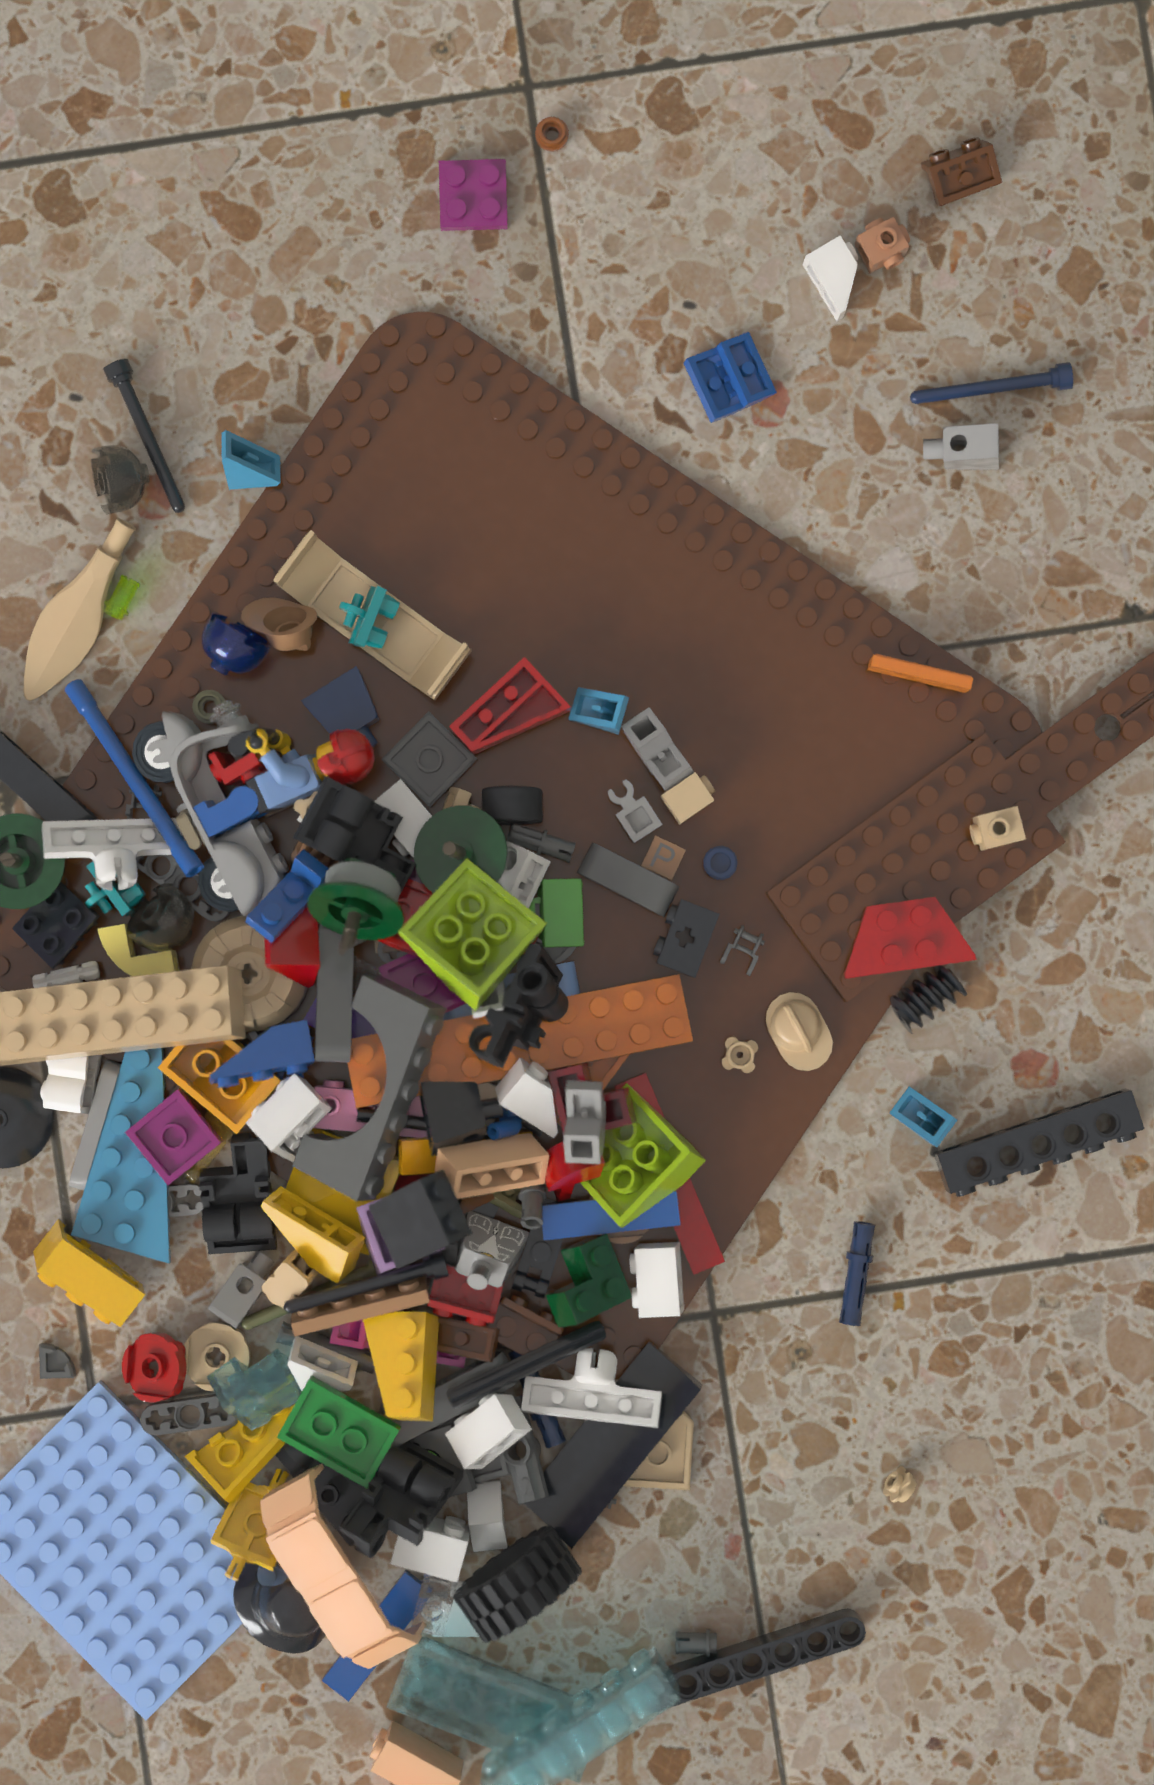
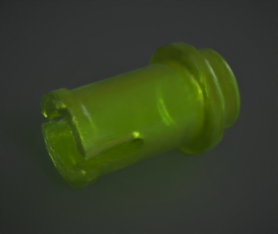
(121, 598)

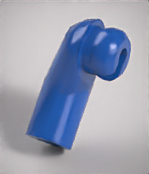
(507, 1126)

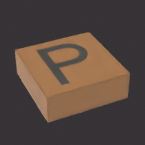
(663, 858)

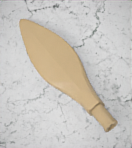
(73, 617)

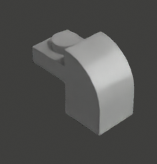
(657, 749)
(585, 1122)

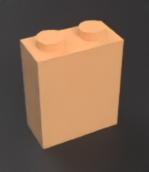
(413, 1760)

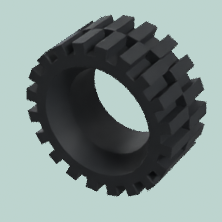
(517, 1584)

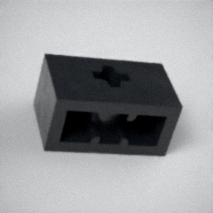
(701, 926)

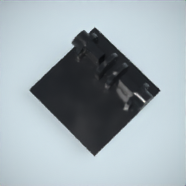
(56, 925)

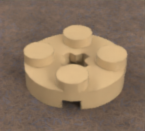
(203, 1340)

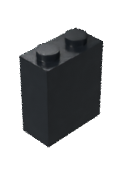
(420, 1219)

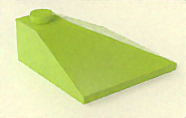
(471, 933)
(641, 1164)

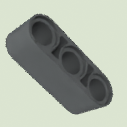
(628, 879)

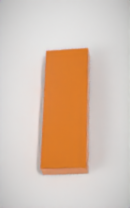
(920, 673)

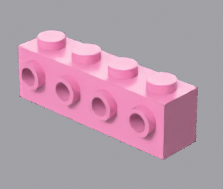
(344, 1112)

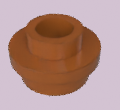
(549, 124)

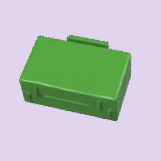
(562, 910)

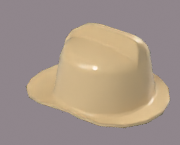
(799, 1031)

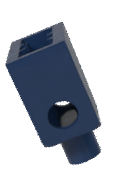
(344, 705)

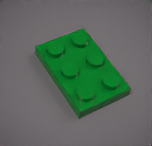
(339, 1431)

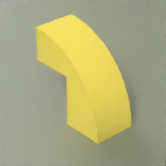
(122, 952)

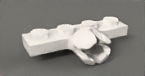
(108, 843)
(592, 1394)

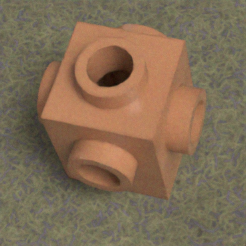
(882, 244)

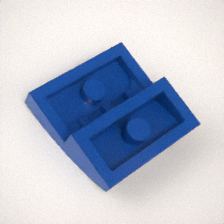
(729, 377)

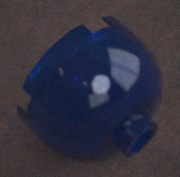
(232, 645)

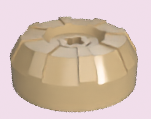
(266, 993)

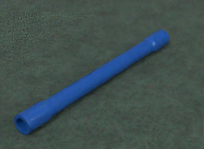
(180, 850)

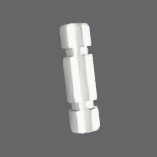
(68, 975)

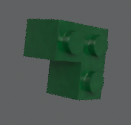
(595, 1285)

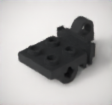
(353, 826)
(526, 1002)
(234, 1198)
(334, 1491)
(402, 1498)

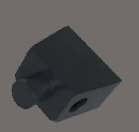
(455, 1113)

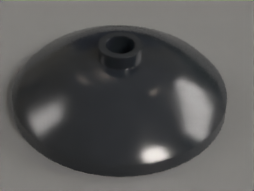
(25, 1121)

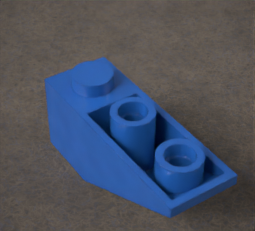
(276, 1050)

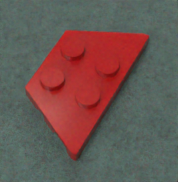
(906, 938)

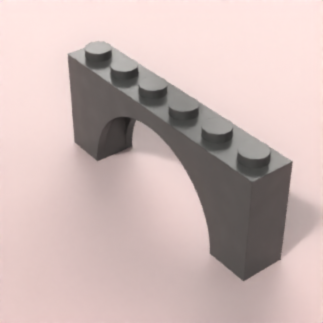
(407, 1033)

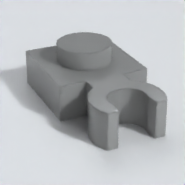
(637, 816)

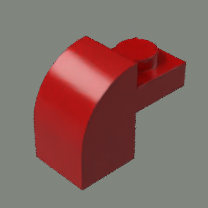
(563, 1175)

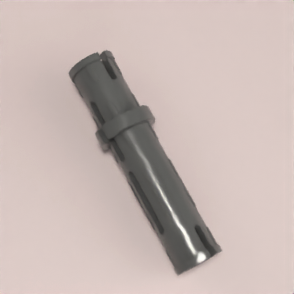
(363, 1356)

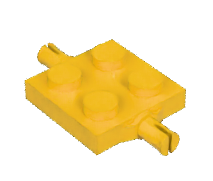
(243, 1530)

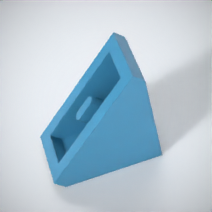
(248, 463)
(599, 709)
(923, 1117)

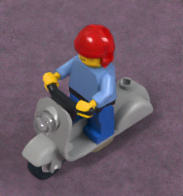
(242, 858)

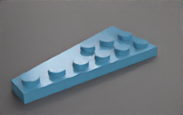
(124, 1194)

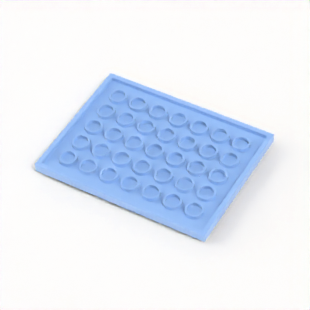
(119, 1550)

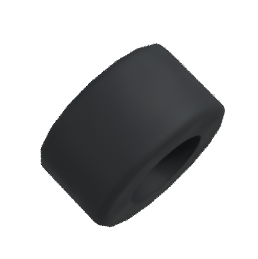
(513, 804)

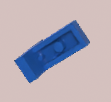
(287, 897)

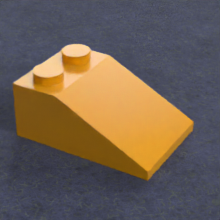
(191, 1068)

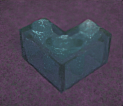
(257, 1391)

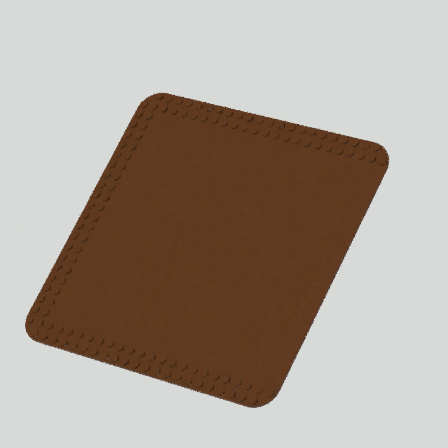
(615, 575)

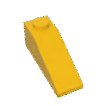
(315, 1235)

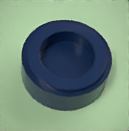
(720, 862)

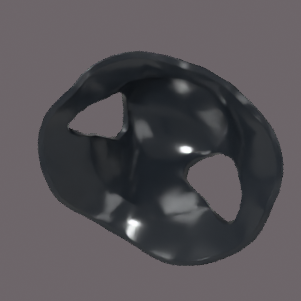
(275, 1614)

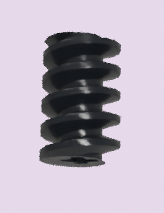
(926, 996)

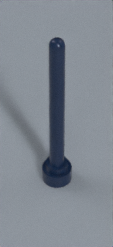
(1057, 377)

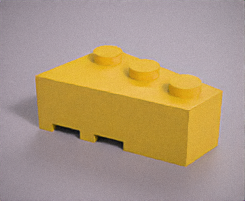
(87, 1276)
(405, 1362)

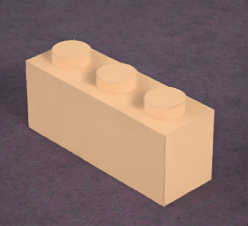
(493, 1165)

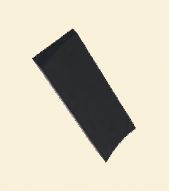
(607, 1454)

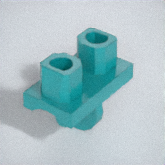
(375, 603)
(123, 900)

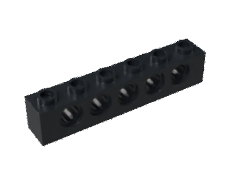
(1124, 1125)

